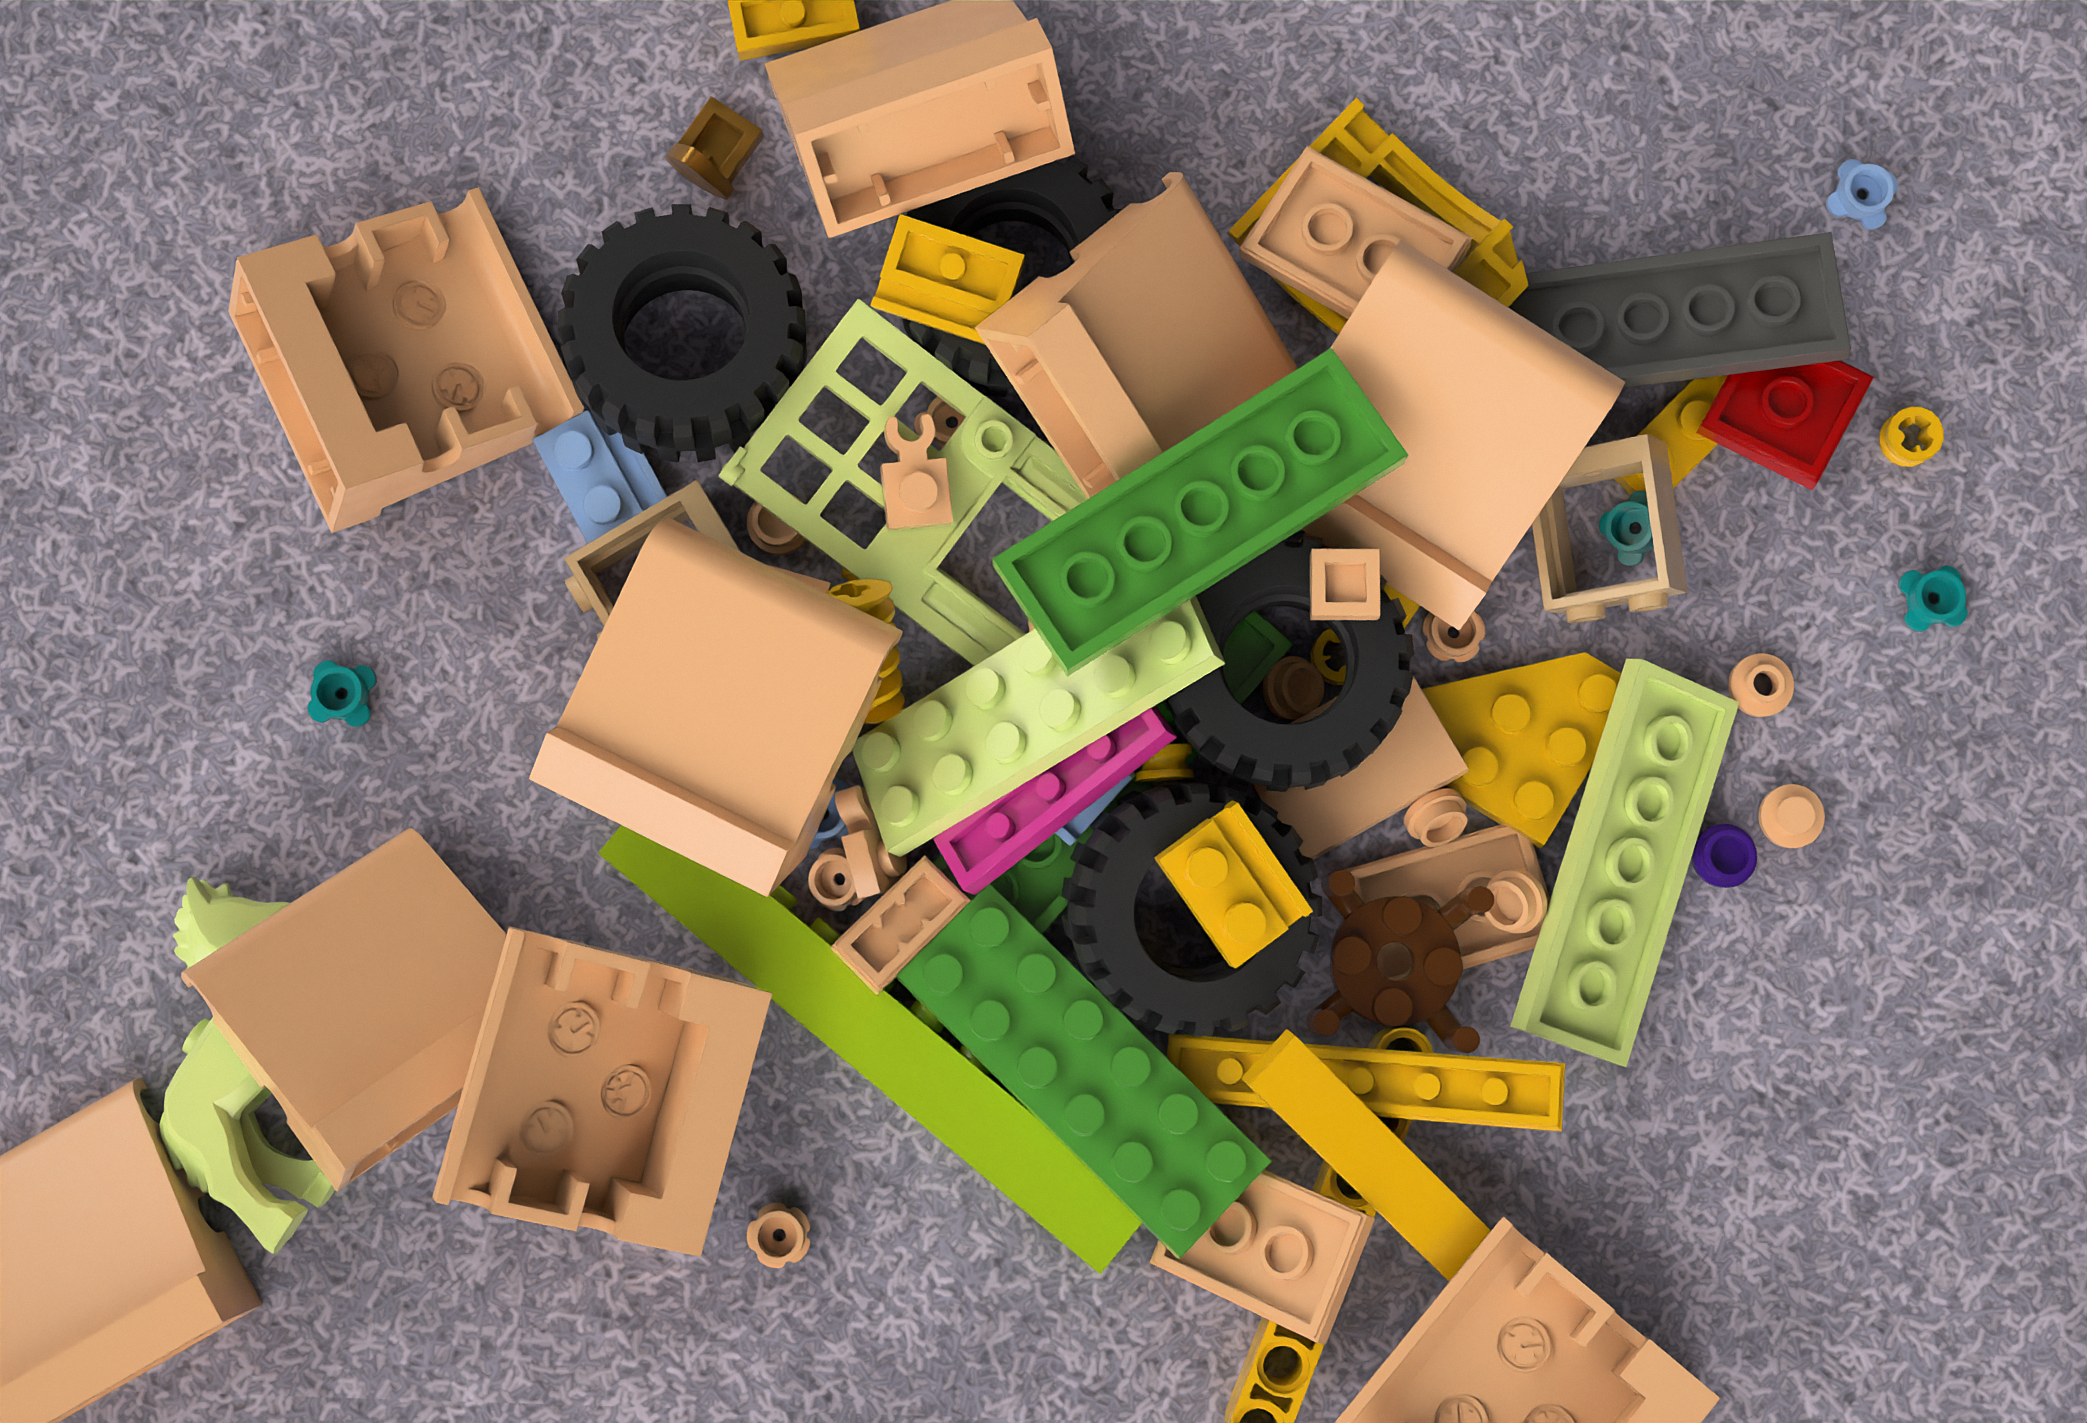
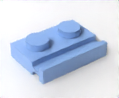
(598, 475)

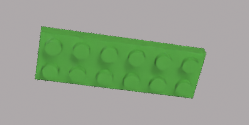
(1199, 511)
(1084, 1070)

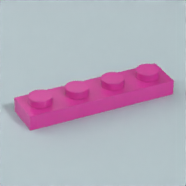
(1021, 820)

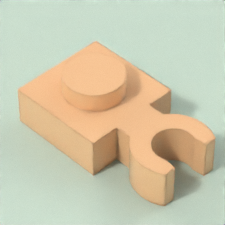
(915, 487)
(870, 864)

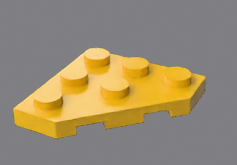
(1527, 737)

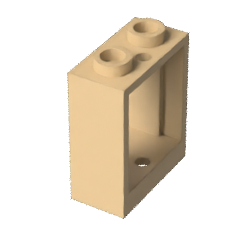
(1552, 541)
(585, 563)

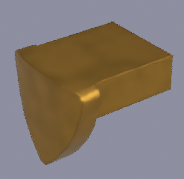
(715, 148)

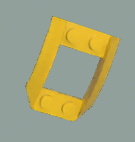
(1368, 150)

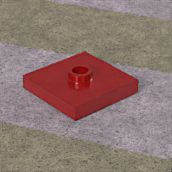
(1787, 416)

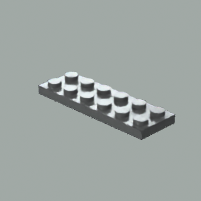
(1697, 310)

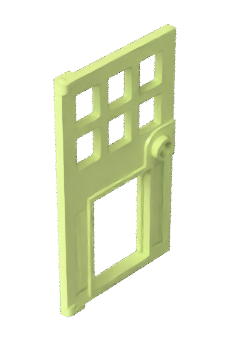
(979, 455)

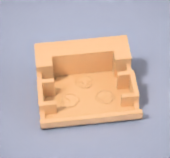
(921, 109)
(1136, 339)
(399, 354)
(1486, 423)
(717, 707)
(360, 1002)
(603, 1092)
(103, 1261)
(1525, 1346)

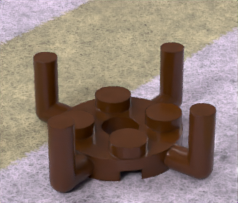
(1433, 952)

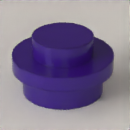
(1724, 856)

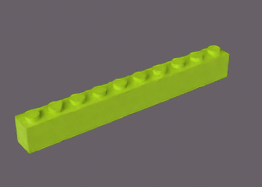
(884, 1042)

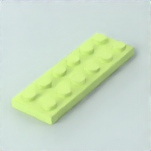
(1016, 721)
(1625, 863)

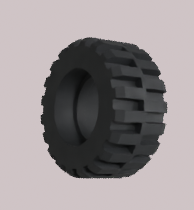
(1048, 196)
(667, 257)
(1310, 750)
(1103, 923)

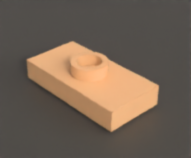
(900, 925)

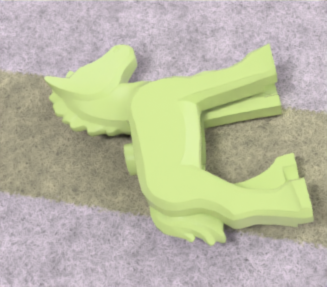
(213, 1096)

